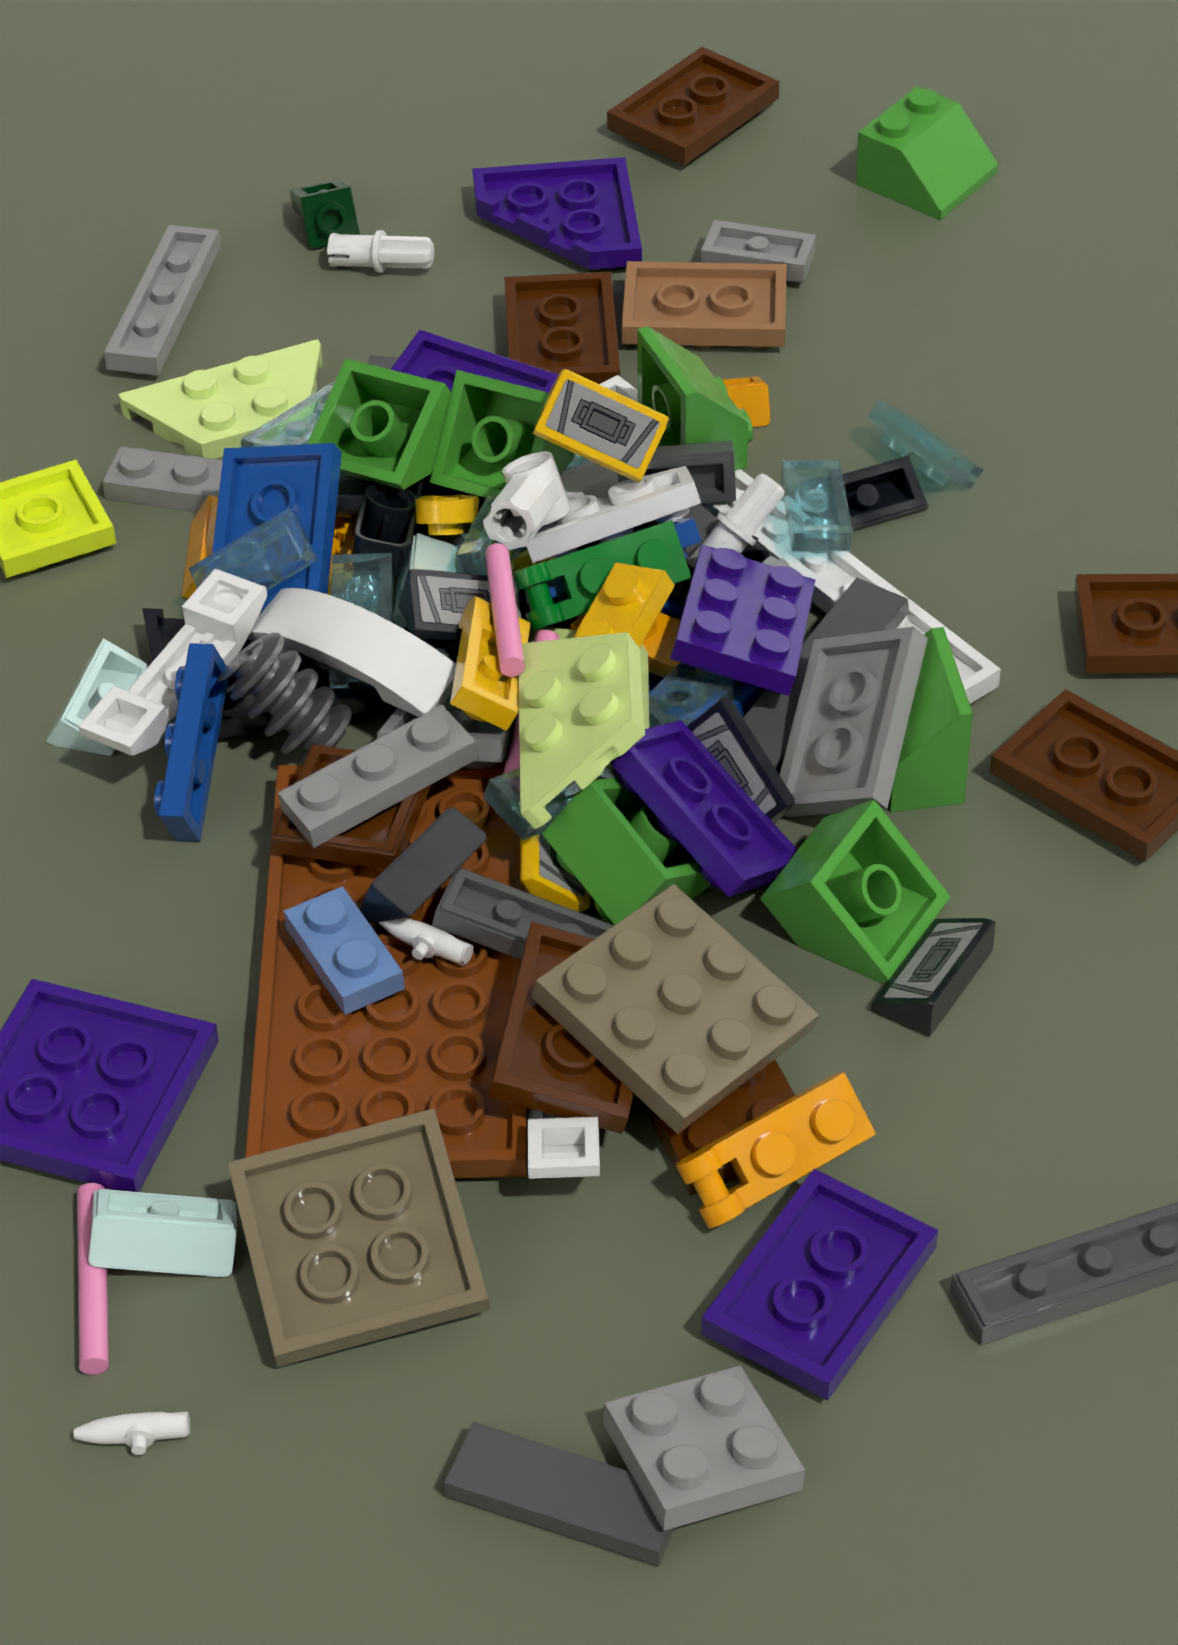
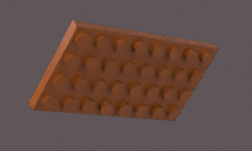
(402, 1053)

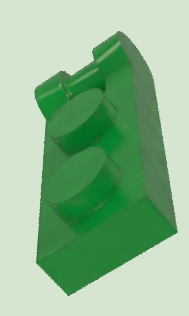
(587, 570)

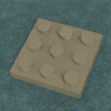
(674, 1007)
(357, 1237)

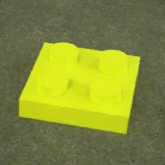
(50, 519)

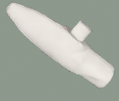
(429, 940)
(135, 1429)

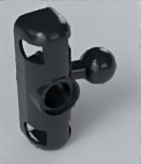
(384, 520)

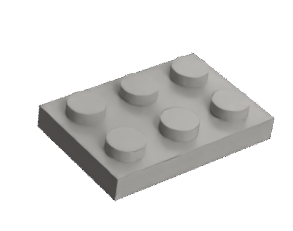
(851, 720)

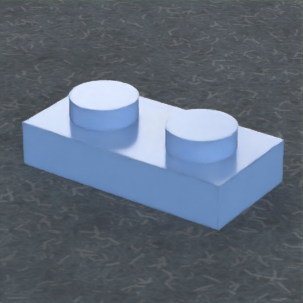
(344, 950)

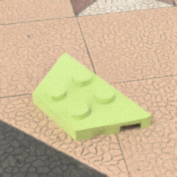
(226, 402)
(575, 714)

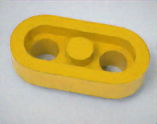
(447, 513)

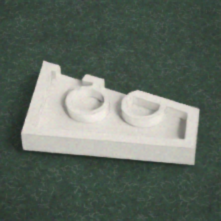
(629, 504)

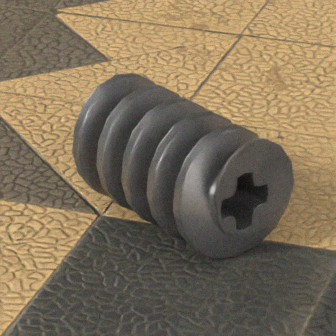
(287, 695)

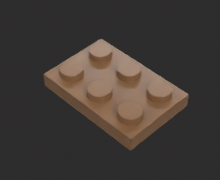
(706, 303)

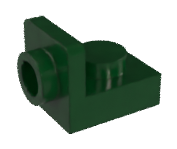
(325, 210)

